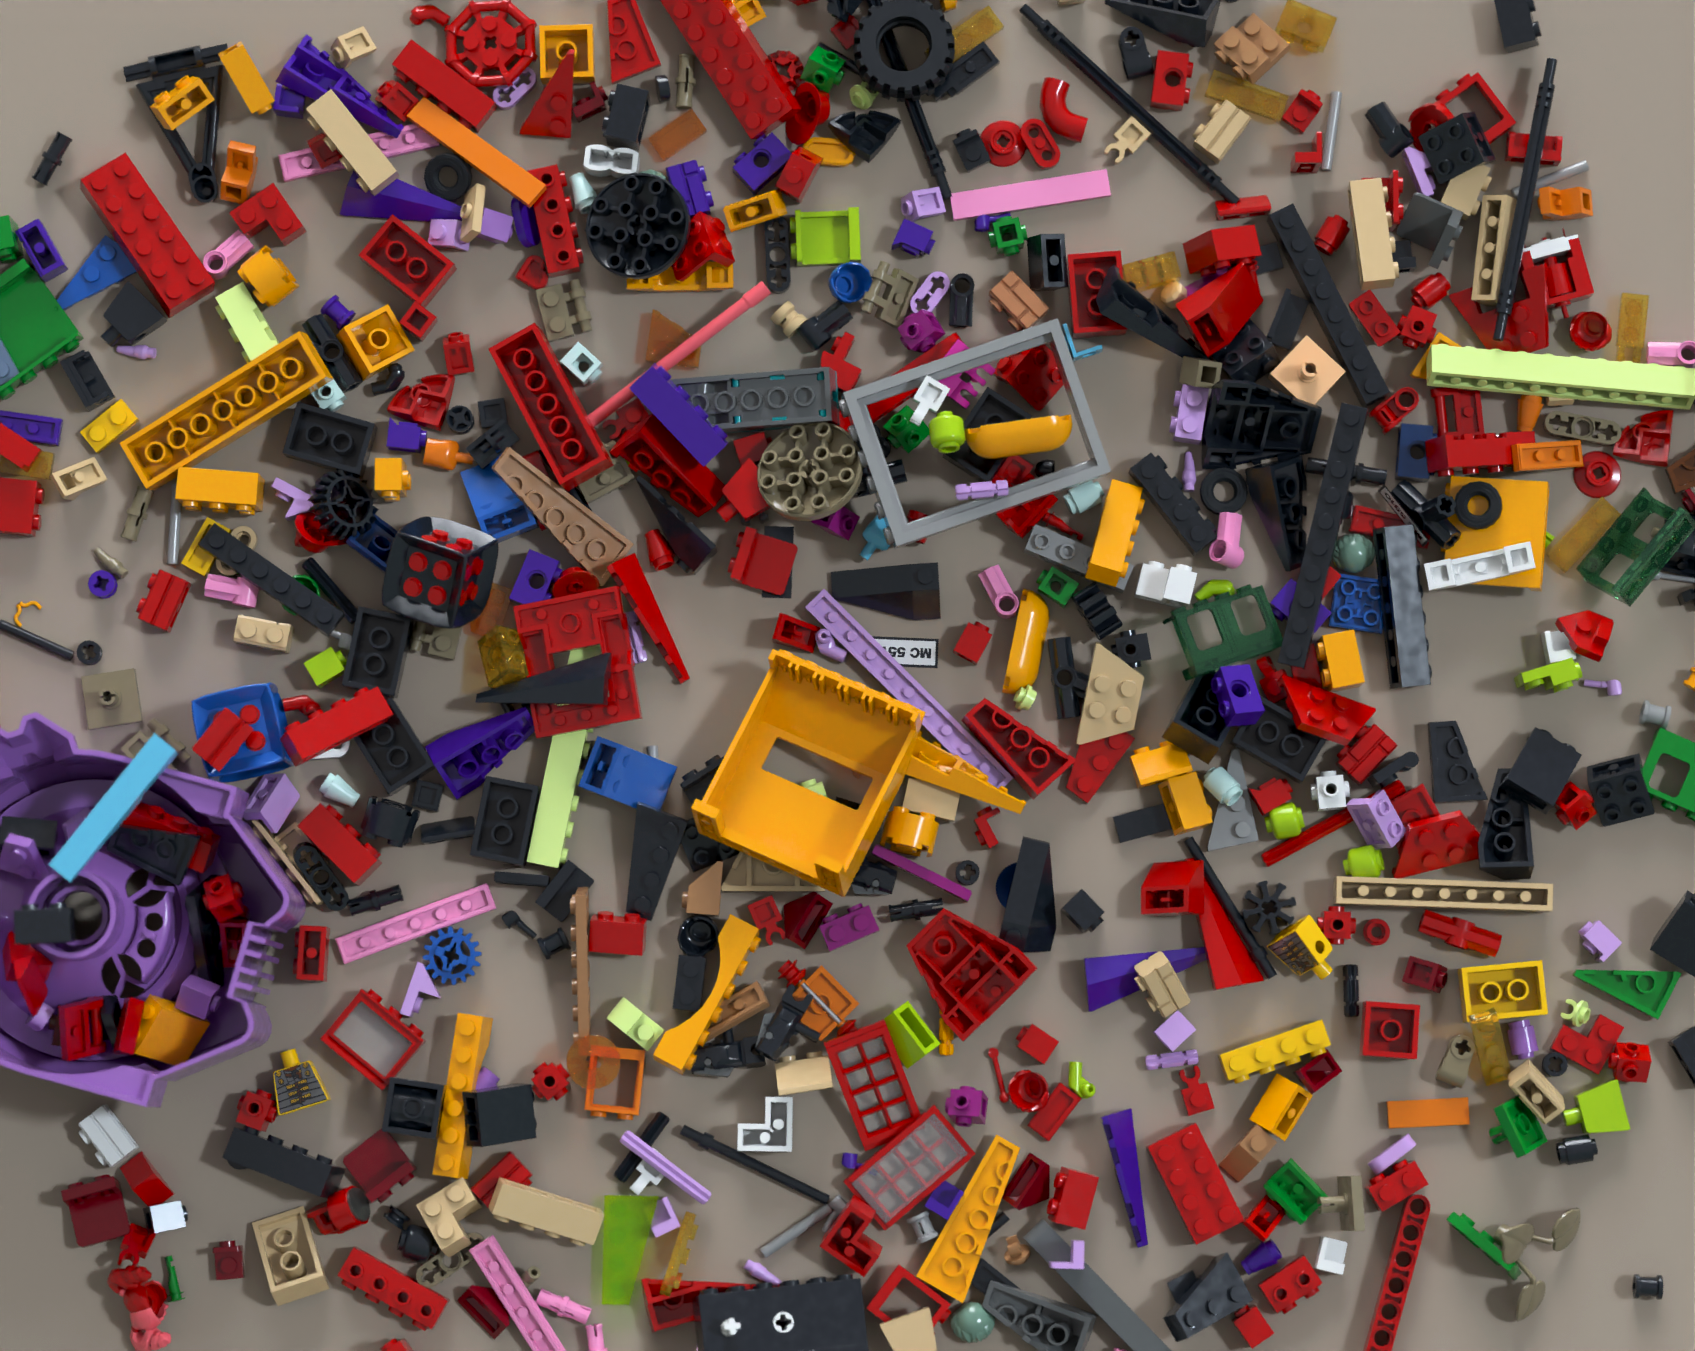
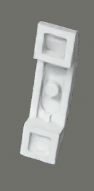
(1480, 567)

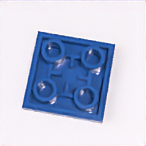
(1356, 604)

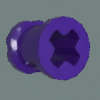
(337, 312)

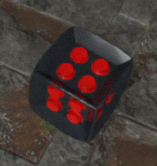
(439, 572)

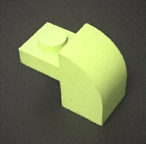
(635, 1024)

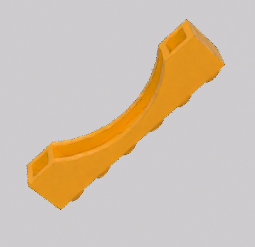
(680, 1043)
(467, 1055)

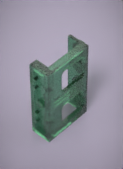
(1647, 557)
(1234, 645)

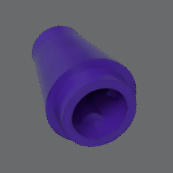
(1261, 1257)

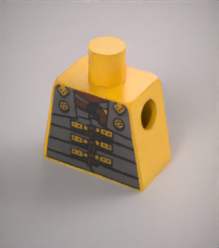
(1303, 948)
(297, 1085)

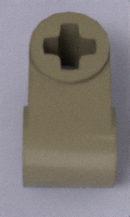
(1453, 1066)

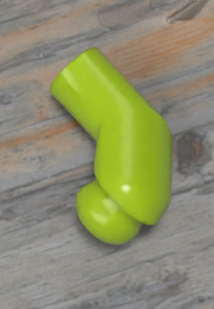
(1214, 587)
(1078, 1083)

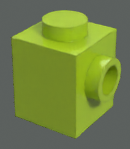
(326, 666)

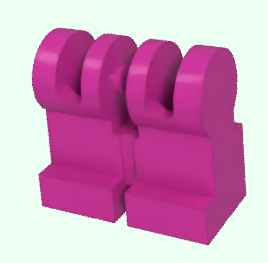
(956, 384)

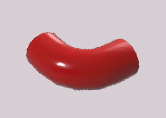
(1057, 114)

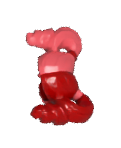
(145, 1304)

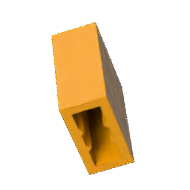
(247, 78)
(168, 1032)

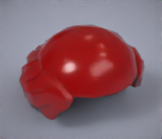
(1590, 330)
(1028, 1091)

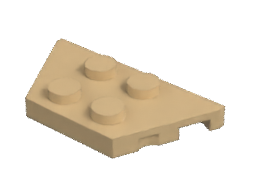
(1109, 698)
(757, 876)

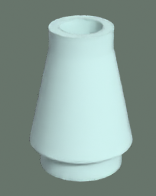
(582, 193)
(338, 790)

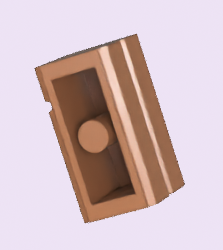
(1017, 302)

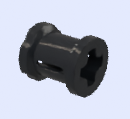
(554, 943)
(1647, 1286)

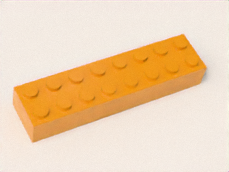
(226, 410)

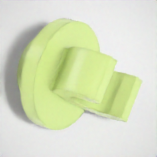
(861, 96)
(1580, 1012)

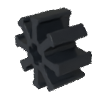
(1097, 611)
(1270, 916)

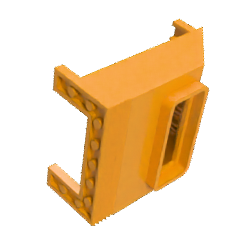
(789, 822)

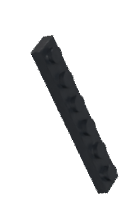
(271, 580)

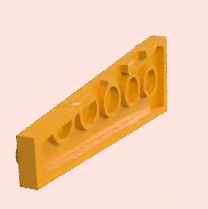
(962, 1240)

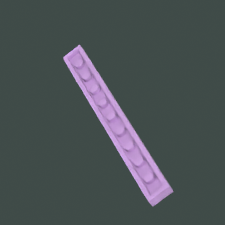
(904, 686)

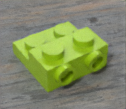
(1554, 676)

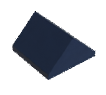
(375, 543)

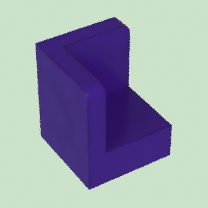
(288, 103)
(944, 1199)

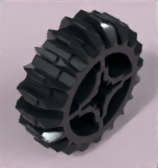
(348, 500)

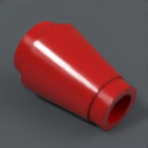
(659, 551)

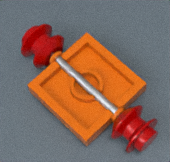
(830, 1000)

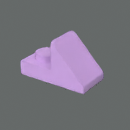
(1418, 166)
(287, 492)
(420, 982)

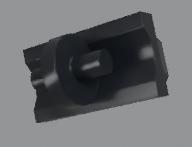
(492, 444)

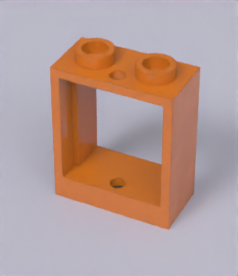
(622, 1112)

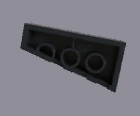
(283, 1163)

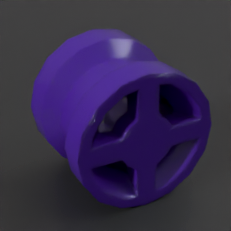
(107, 586)

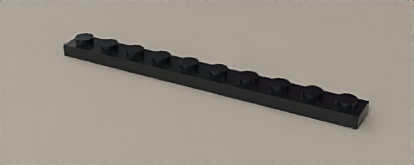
(1323, 535)

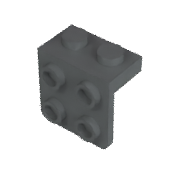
(1431, 226)

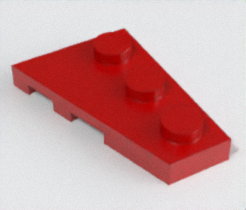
(629, 41)
(1095, 763)

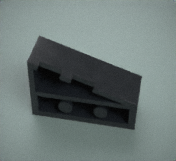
(1209, 1299)

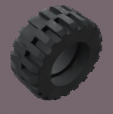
(904, 83)

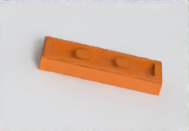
(1547, 455)
(1428, 1112)

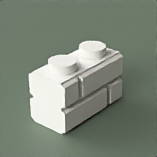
(107, 1136)

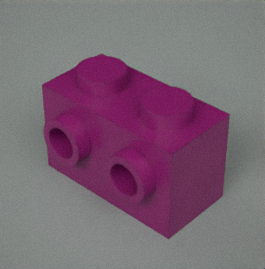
(848, 928)

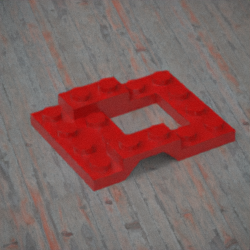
(575, 624)

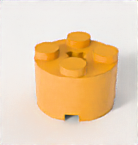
(268, 276)
(909, 832)

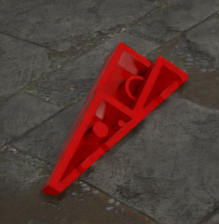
(635, 588)
(1225, 952)
(678, 1308)

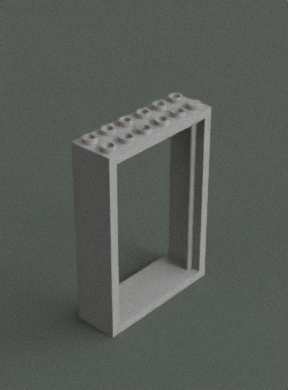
(880, 482)

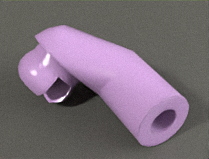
(828, 647)

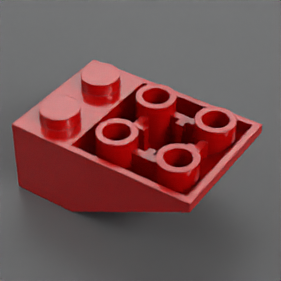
(1220, 309)

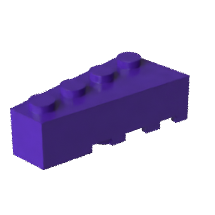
(678, 414)

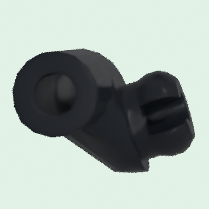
(392, 381)

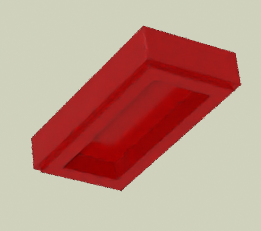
(1059, 1106)

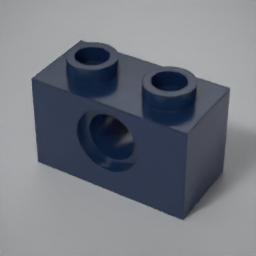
(1406, 466)

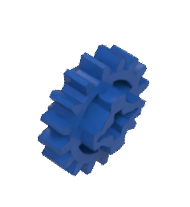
(456, 943)

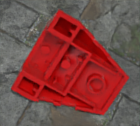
(967, 970)

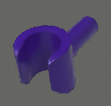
(983, 221)
(850, 1160)

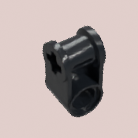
(1135, 58)

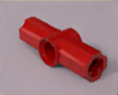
(1459, 933)

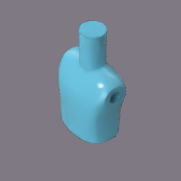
(875, 538)

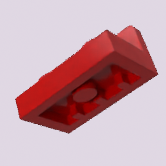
(1374, 318)

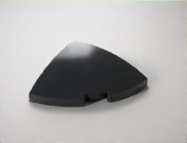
(864, 133)

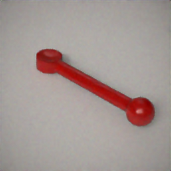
(993, 1053)

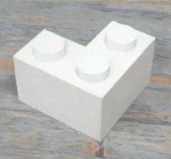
(1166, 586)
(775, 1133)

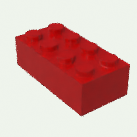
(1195, 1183)

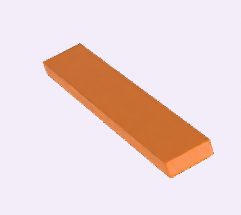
(476, 152)

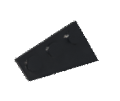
(1451, 767)
(155, 850)

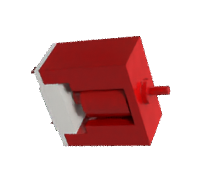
(1565, 281)

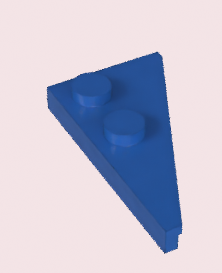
(102, 269)

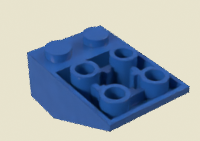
(495, 505)
(627, 775)

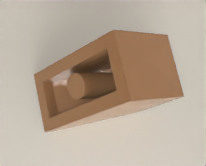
(705, 892)
(1247, 1152)

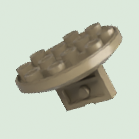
(810, 471)

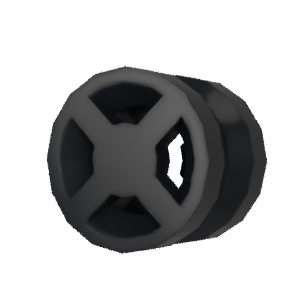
(456, 416)

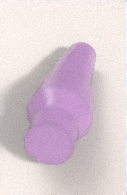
(137, 351)
(1189, 474)
(761, 1273)

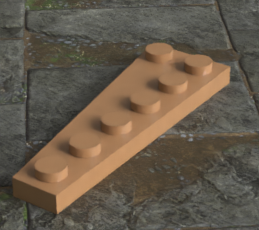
(574, 526)
(580, 907)

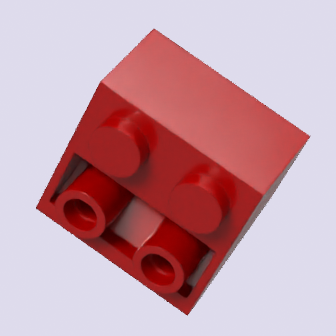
(1174, 889)

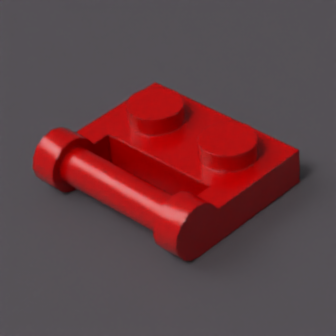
(1466, 411)
(75, 1029)

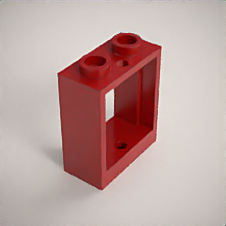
(1467, 81)
(890, 1284)

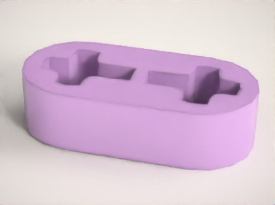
(518, 93)
(924, 291)
(39, 1021)
(1391, 1154)

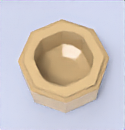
(1173, 294)

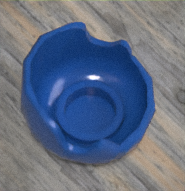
(849, 282)

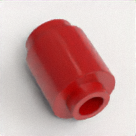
(1331, 234)
(1430, 291)

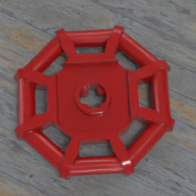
(486, 29)

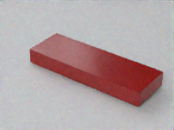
(1367, 519)

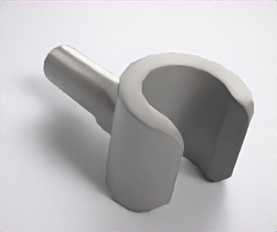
(345, 639)
(837, 1205)

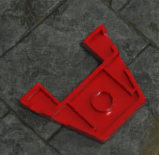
(1525, 328)

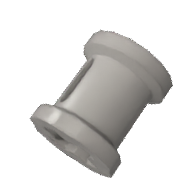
(1655, 714)
(922, 1227)

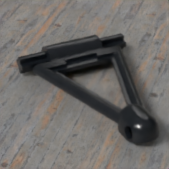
(166, 71)

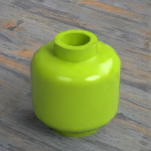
(947, 432)
(1285, 821)
(1364, 862)

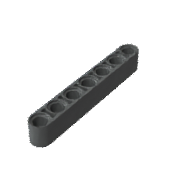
(1095, 1291)

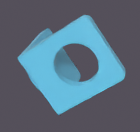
(1082, 354)

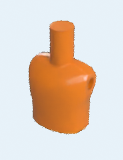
(444, 454)

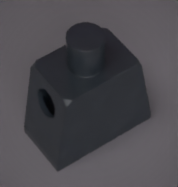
(131, 317)

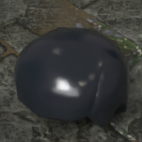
(698, 935)

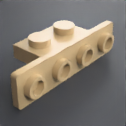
(282, 848)

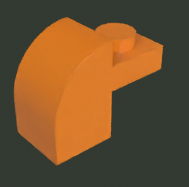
(239, 173)
(1565, 203)

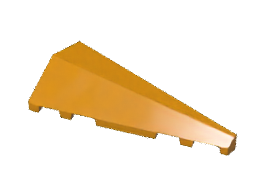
(954, 773)

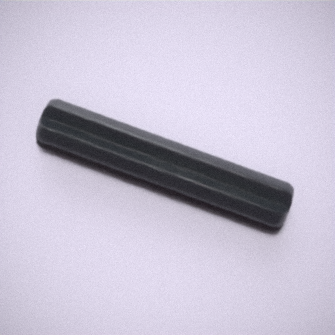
(330, 589)
(648, 1136)

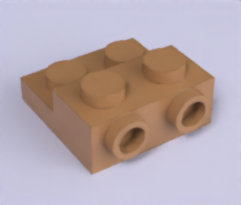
(1251, 48)

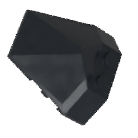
(1255, 424)

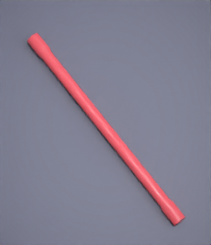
(748, 300)

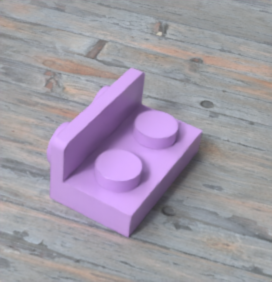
(1377, 820)

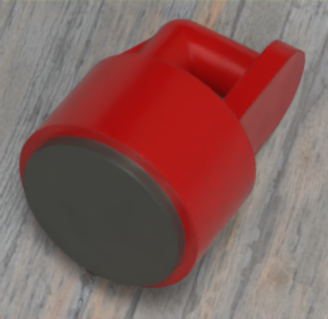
(346, 1209)

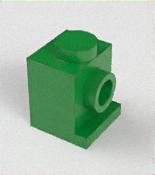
(1066, 583)

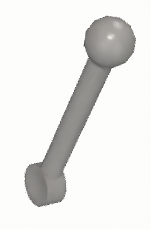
(1674, 577)

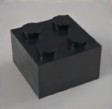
(627, 117)

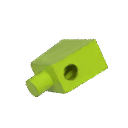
(1599, 1109)

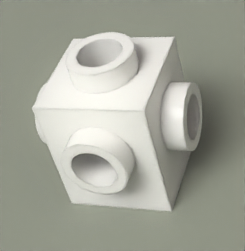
(1330, 801)

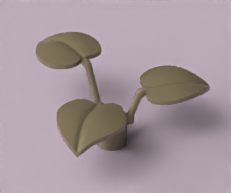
(1514, 1241)

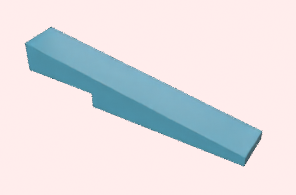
(113, 807)

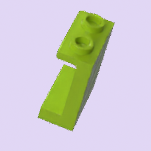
(826, 237)

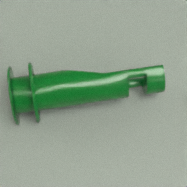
(173, 1284)

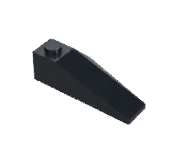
(1181, 20)
(897, 590)

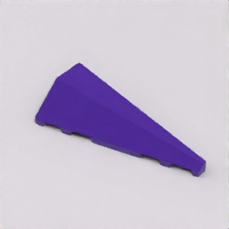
(314, 75)
(399, 199)
(1113, 976)
(1122, 1145)

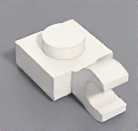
(930, 397)
(648, 1174)

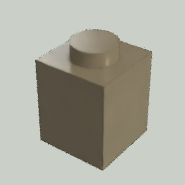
(1200, 372)

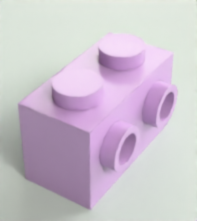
(1190, 414)

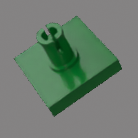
(1518, 1127)

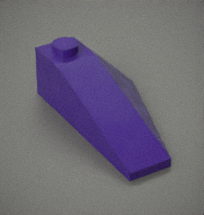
(473, 751)

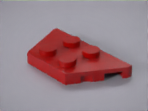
(1324, 711)
(1436, 844)

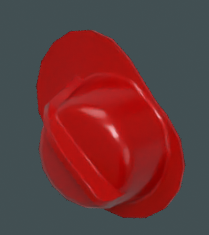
(814, 111)
(311, 537)

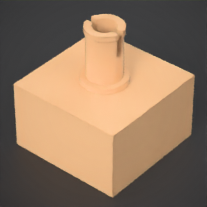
(1306, 372)

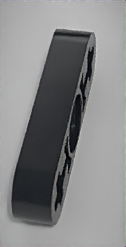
(771, 274)
(315, 857)

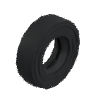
(433, 182)
(1226, 475)
(1481, 521)

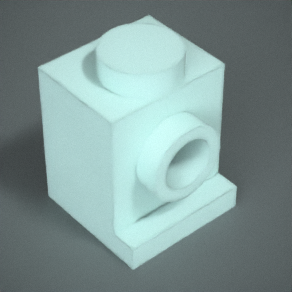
(579, 355)
(333, 401)

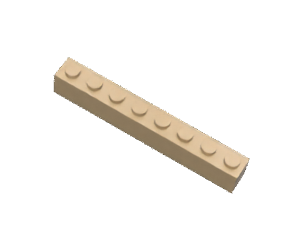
(1443, 894)

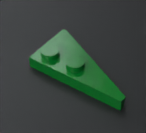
(1639, 989)

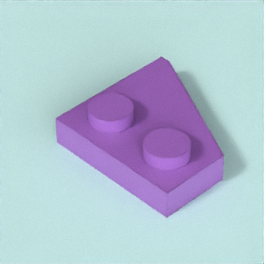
(22, 858)

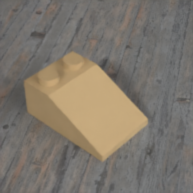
(803, 1075)
(290, 1256)

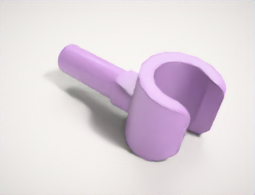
(1613, 686)

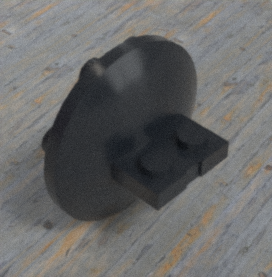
(638, 226)

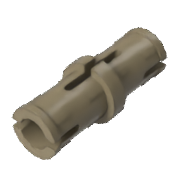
(685, 81)
(137, 513)

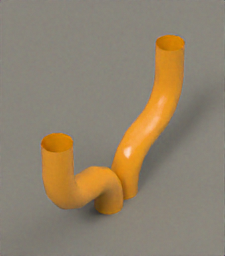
(24, 605)

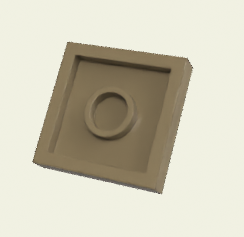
(111, 699)
(1348, 1203)

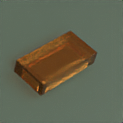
(677, 135)

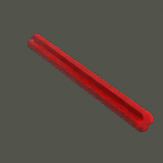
(1321, 829)

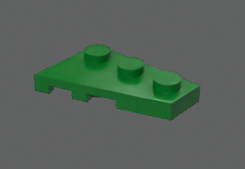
(1464, 1226)

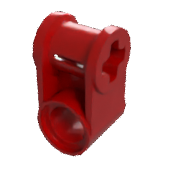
(1393, 410)

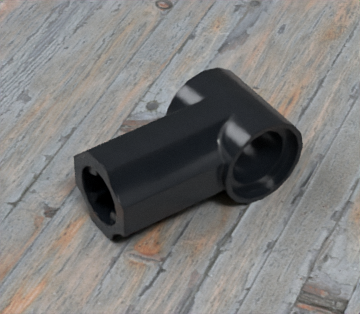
(1392, 134)
(961, 303)
(819, 329)

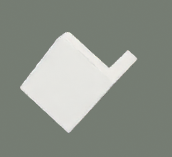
(1556, 647)
(1331, 1255)

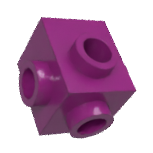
(920, 331)
(967, 1106)

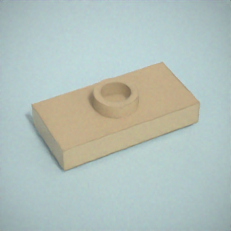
(472, 213)

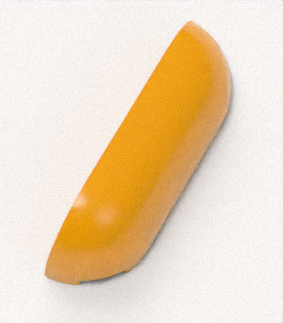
(1019, 436)
(1027, 642)

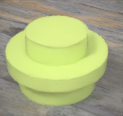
(1025, 697)

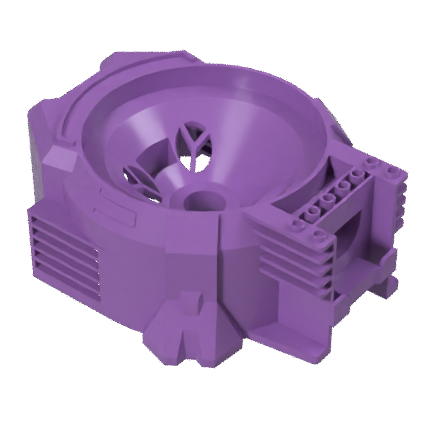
(54, 780)

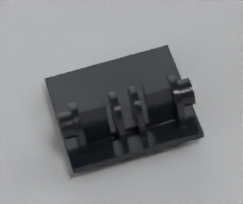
(703, 850)

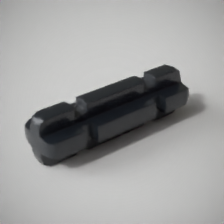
(1351, 990)

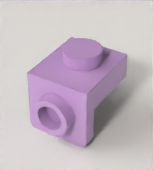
(446, 234)

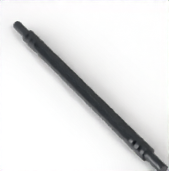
(1128, 104)
(917, 115)
(1525, 199)

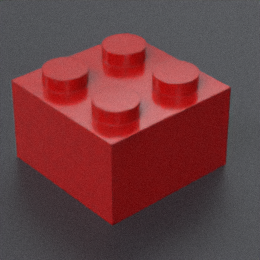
(1389, 1030)

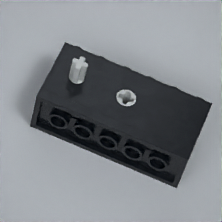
(813, 1315)

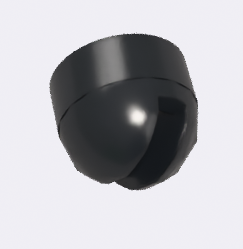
(1044, 467)

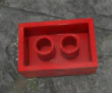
(407, 261)
(1085, 278)
(340, 843)

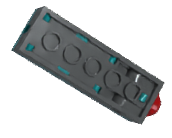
(766, 398)

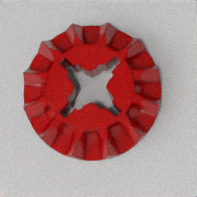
(794, 71)

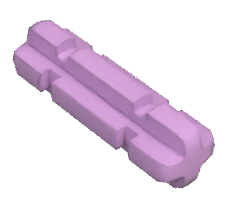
(981, 490)
(636, 638)
(1171, 1059)

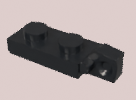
(967, 71)

